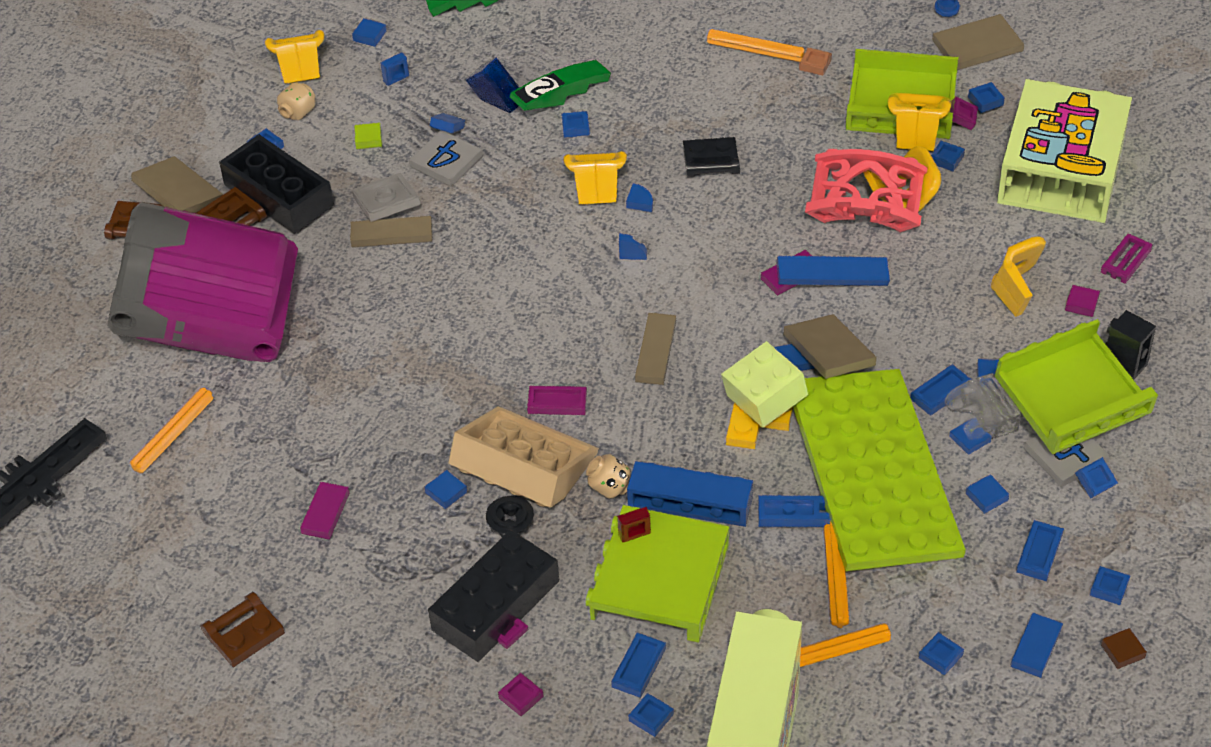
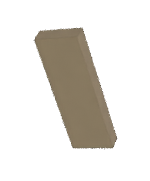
(391, 231)
(655, 348)

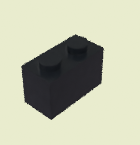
(1131, 341)

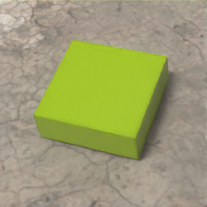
(368, 135)

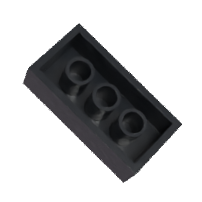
(277, 182)
(493, 595)

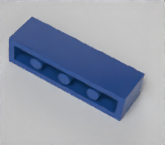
(690, 493)

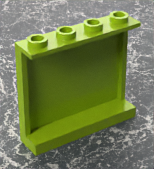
(886, 72)
(1072, 387)
(662, 575)

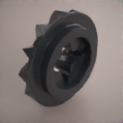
(509, 506)

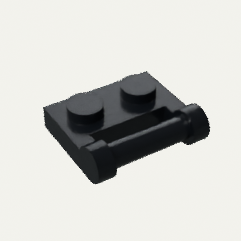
(711, 156)

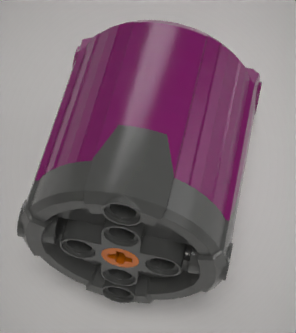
(203, 284)

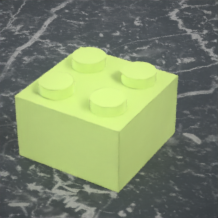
(764, 384)

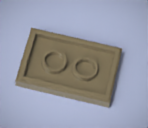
(979, 41)
(175, 185)
(829, 346)

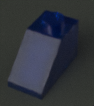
(494, 85)

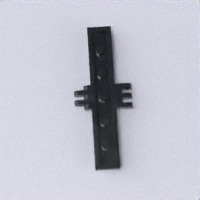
(38, 479)

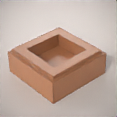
(815, 61)

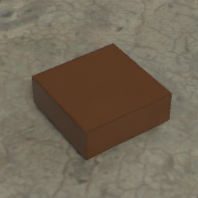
(1123, 648)

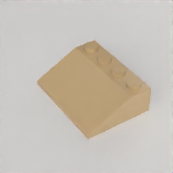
(521, 456)

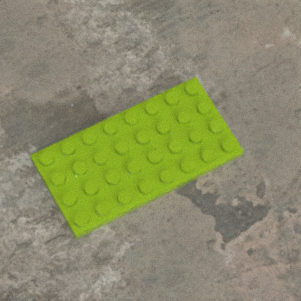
(876, 471)

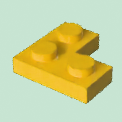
(744, 430)

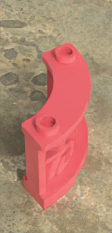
(854, 162)

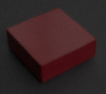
(634, 524)

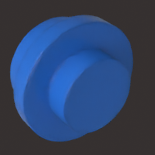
(947, 7)

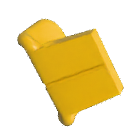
(297, 56)
(914, 125)
(596, 175)
(931, 179)
(1008, 281)

